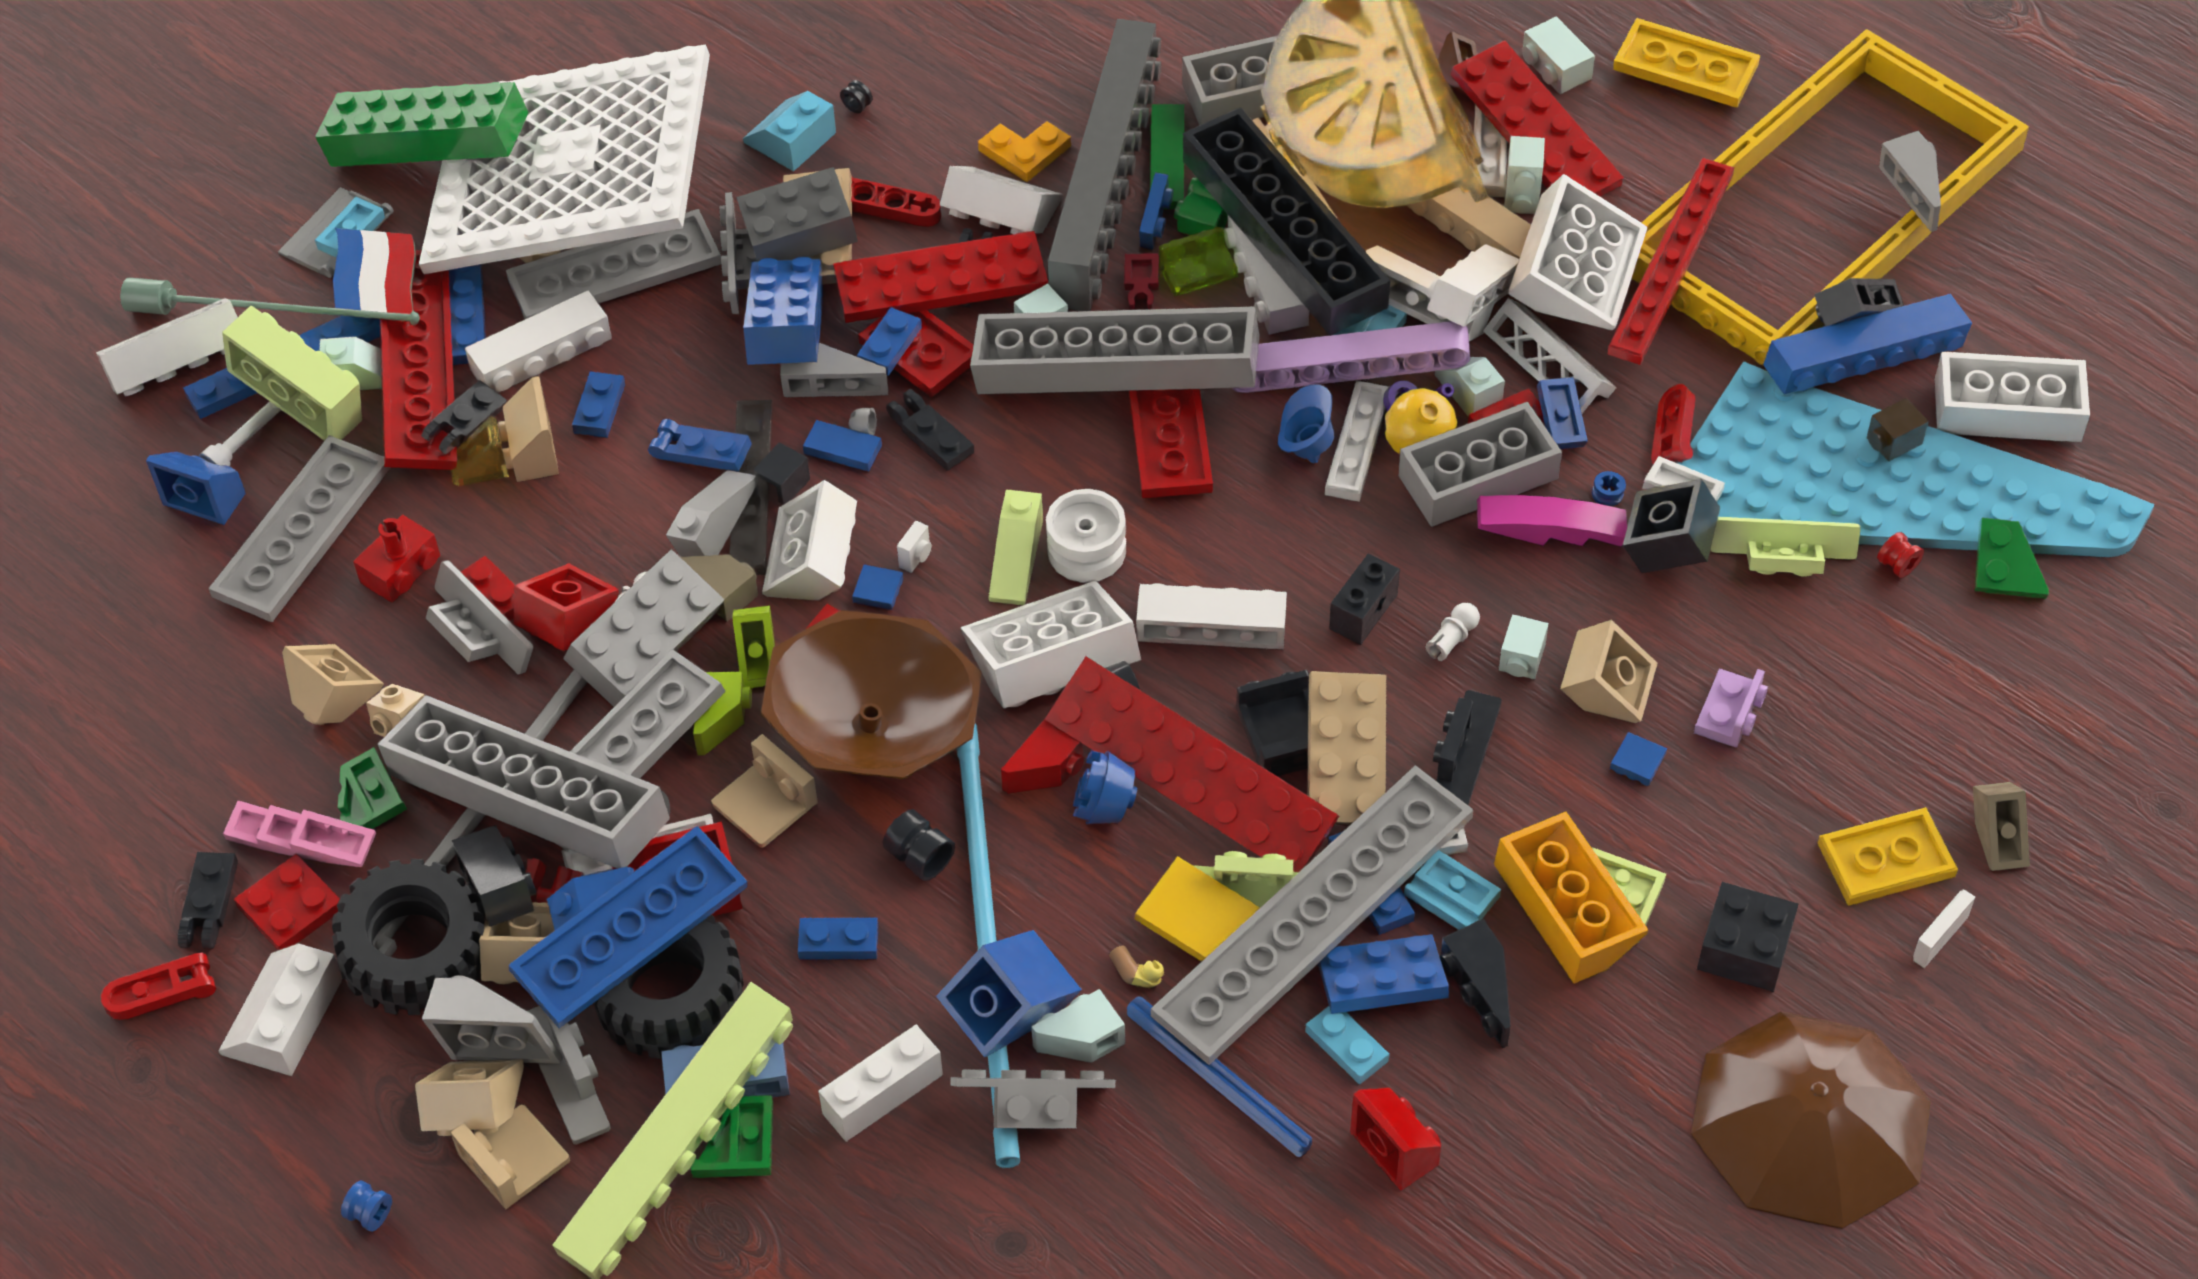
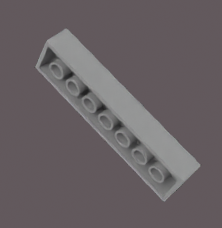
(1116, 350)
(525, 782)

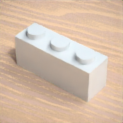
(881, 1082)

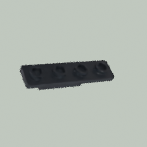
(1466, 742)

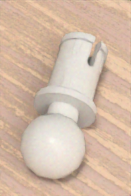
(1453, 630)

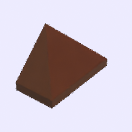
(1454, 51)

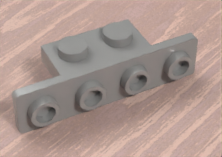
(739, 255)
(474, 622)
(572, 1081)
(1034, 1101)

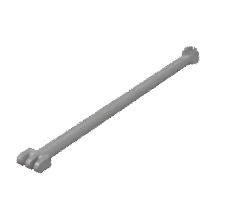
(470, 818)

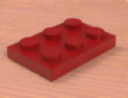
(934, 355)

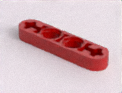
(884, 193)

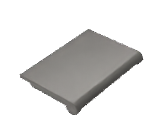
(302, 245)

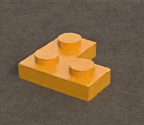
(1027, 155)

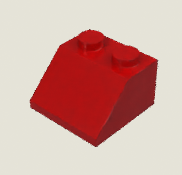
(561, 604)
(1393, 1135)

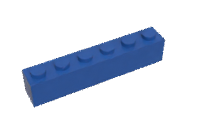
(1867, 344)

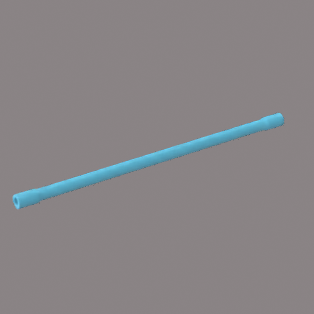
(1005, 1139)

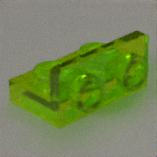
(1196, 261)

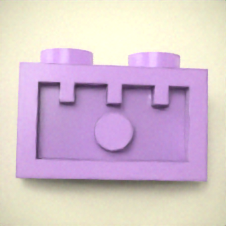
(1730, 706)

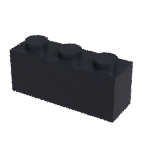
(495, 874)

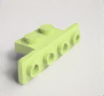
(1786, 544)
(1251, 877)

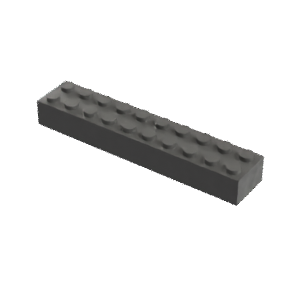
(1104, 164)

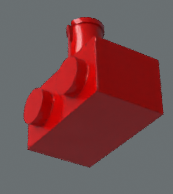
(396, 557)

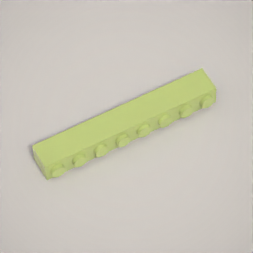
(674, 1132)

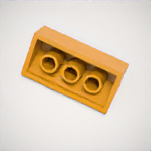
(1569, 896)

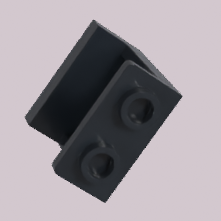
(1277, 721)

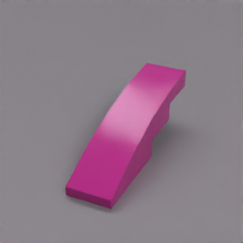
(1542, 518)

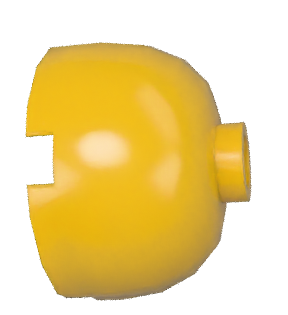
(1418, 417)

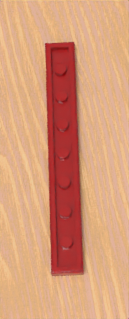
(1670, 261)

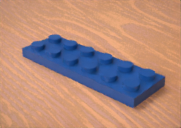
(627, 926)

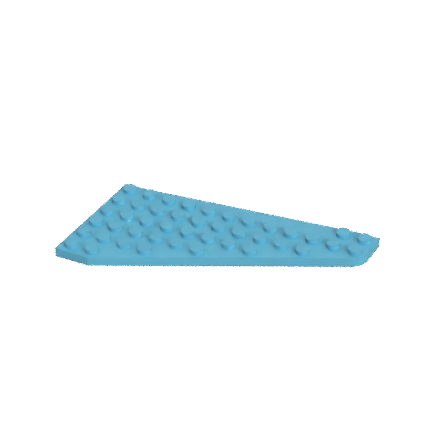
(1812, 462)

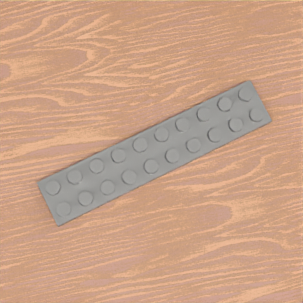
(1311, 915)

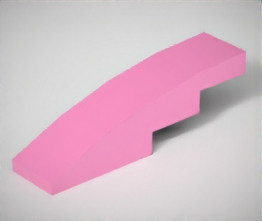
(304, 834)

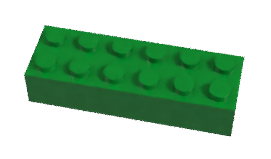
(422, 124)

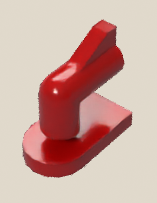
(537, 870)

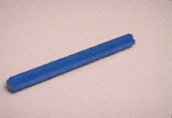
(1226, 1083)

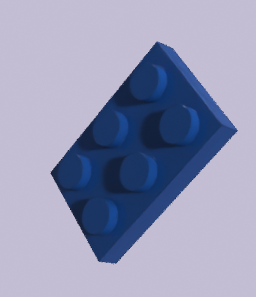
(1383, 974)

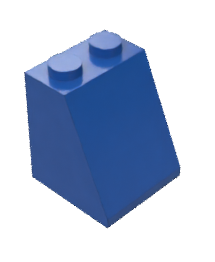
(1007, 991)

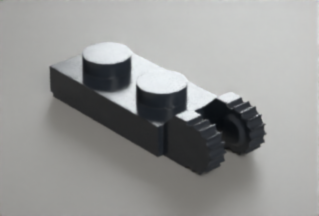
(465, 416)
(931, 431)
(207, 897)

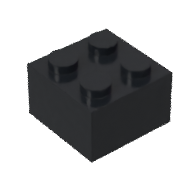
(1671, 526)
(1747, 936)

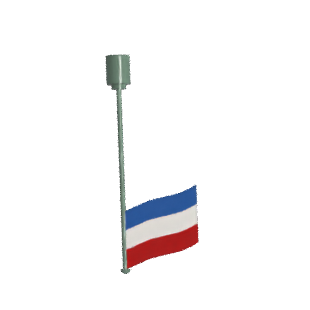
(368, 282)

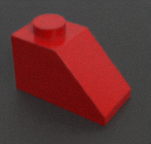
(1043, 760)

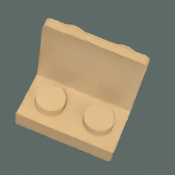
(767, 794)
(513, 1157)

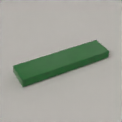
(1167, 146)

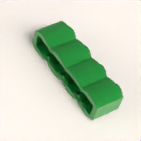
(1199, 210)

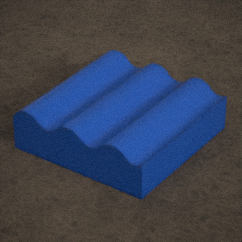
(877, 587)
(1638, 758)

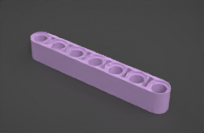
(1360, 356)

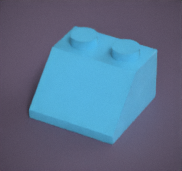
(794, 130)

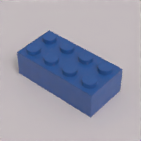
(783, 311)

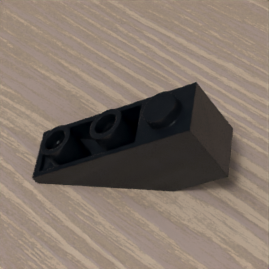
(1479, 968)

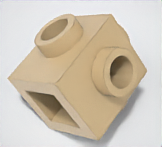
(391, 707)

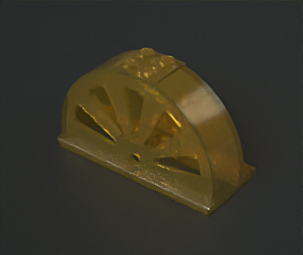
(1367, 105)

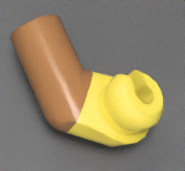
(1136, 974)

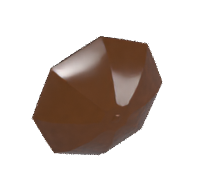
(871, 694)
(1811, 1119)

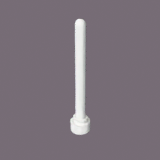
(222, 453)

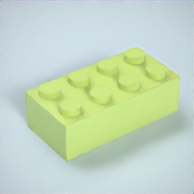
(292, 375)

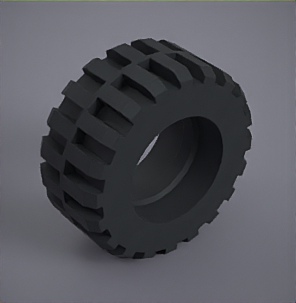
(397, 893)
(684, 1019)

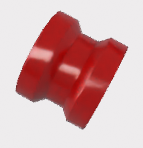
(1900, 554)

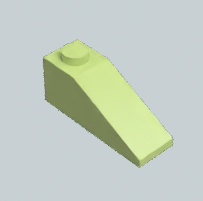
(1016, 546)

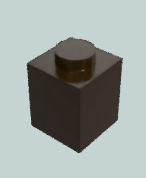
(1897, 429)

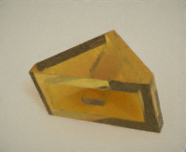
(481, 456)

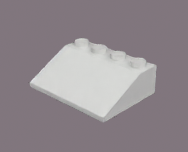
(1578, 256)
(1045, 641)

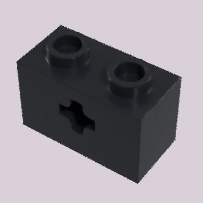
(1364, 598)

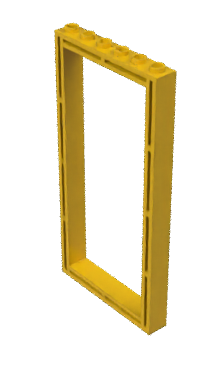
(1908, 77)

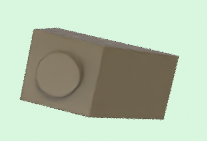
(728, 578)
(2002, 824)

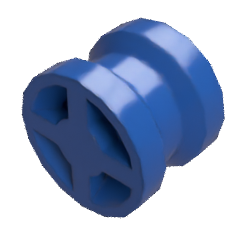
(366, 1205)

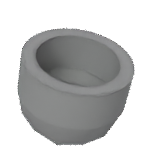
(863, 420)

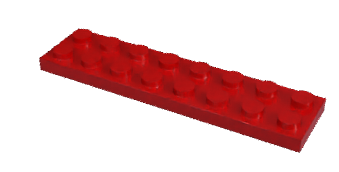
(418, 376)
(1191, 766)

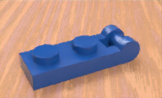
(700, 446)

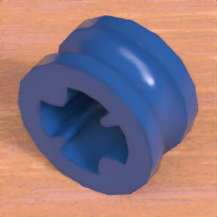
(1609, 497)

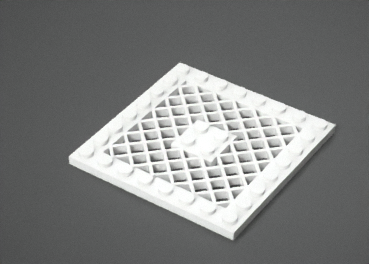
(575, 157)

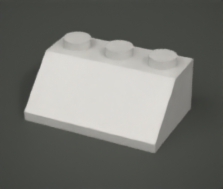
(998, 200)
(810, 544)
(283, 1009)

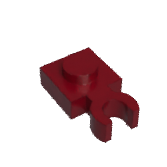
(1141, 277)

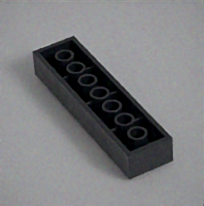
(1286, 221)

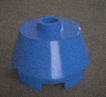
(1104, 789)

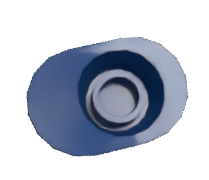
(1307, 423)

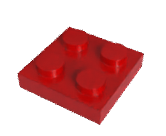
(288, 903)

